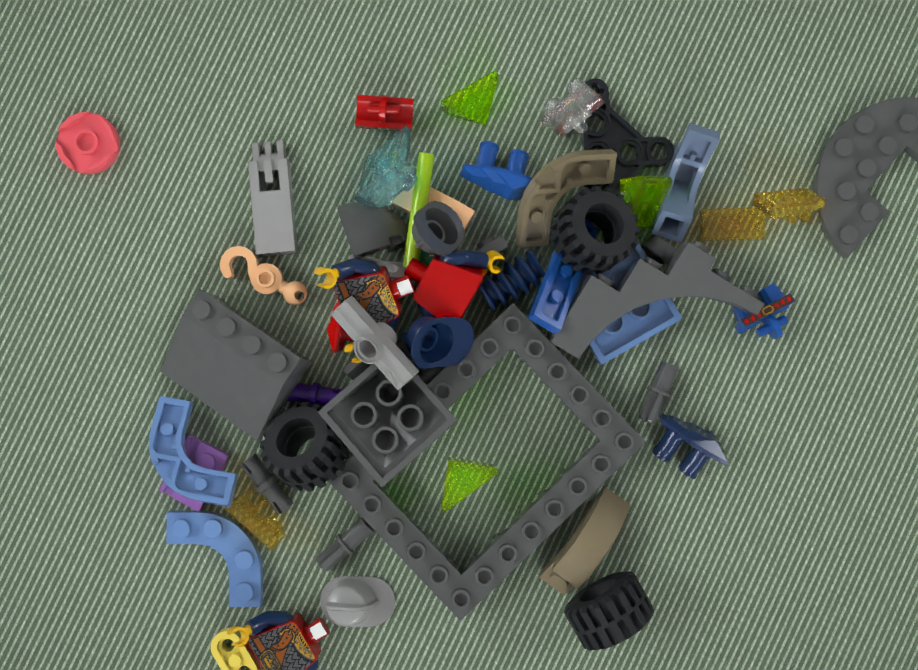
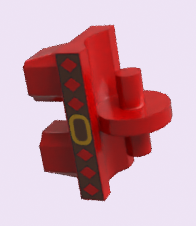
(384, 112)

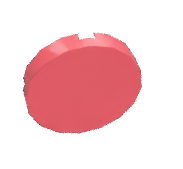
(88, 143)

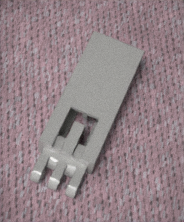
(273, 209)

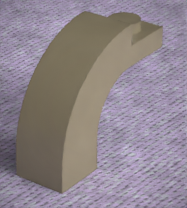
(588, 544)

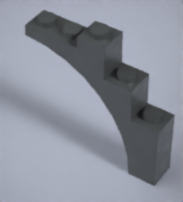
(686, 275)

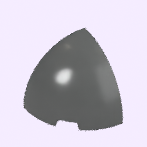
(372, 229)

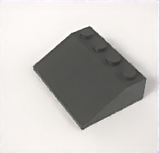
(232, 364)

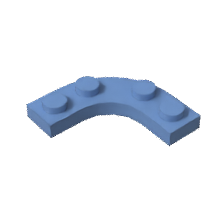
(174, 465)
(231, 542)

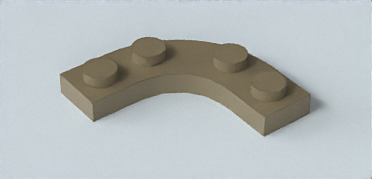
(552, 182)

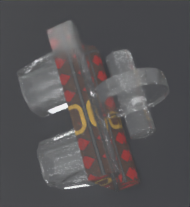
(572, 111)

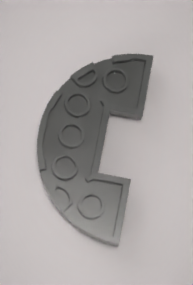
(854, 161)

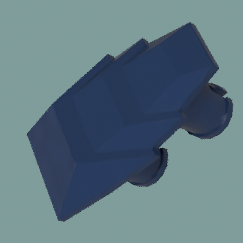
(703, 441)

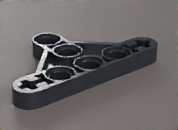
(620, 133)

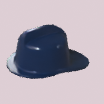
(438, 341)

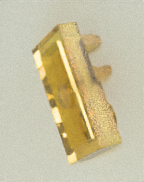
(789, 203)
(265, 529)

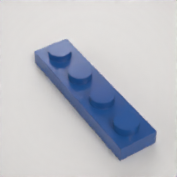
(556, 291)

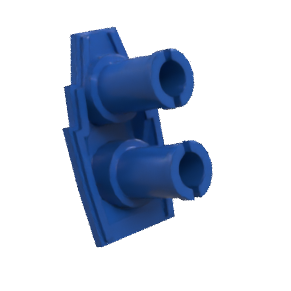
(508, 182)

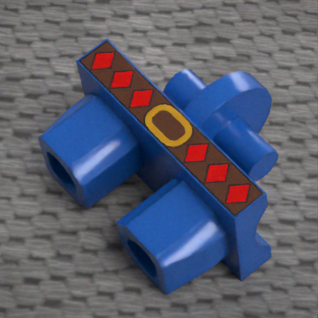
(774, 303)

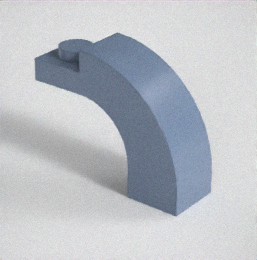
(686, 172)

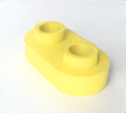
(233, 657)

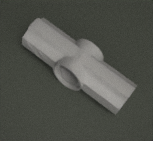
(374, 342)

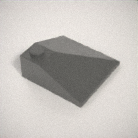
(385, 424)

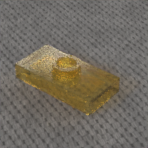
(731, 224)

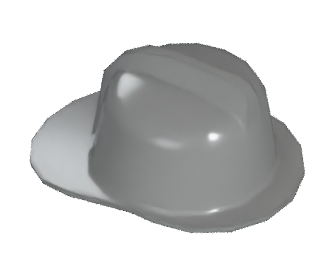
(357, 601)

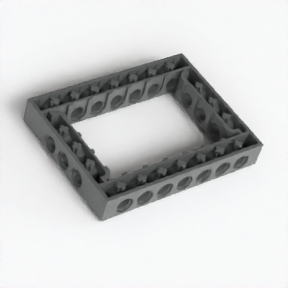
(614, 446)

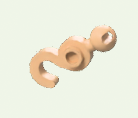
(264, 277)

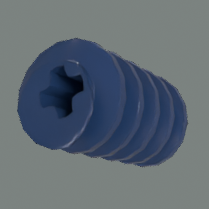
(512, 280)

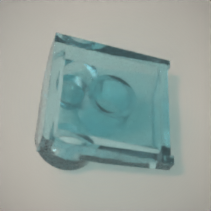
(387, 172)

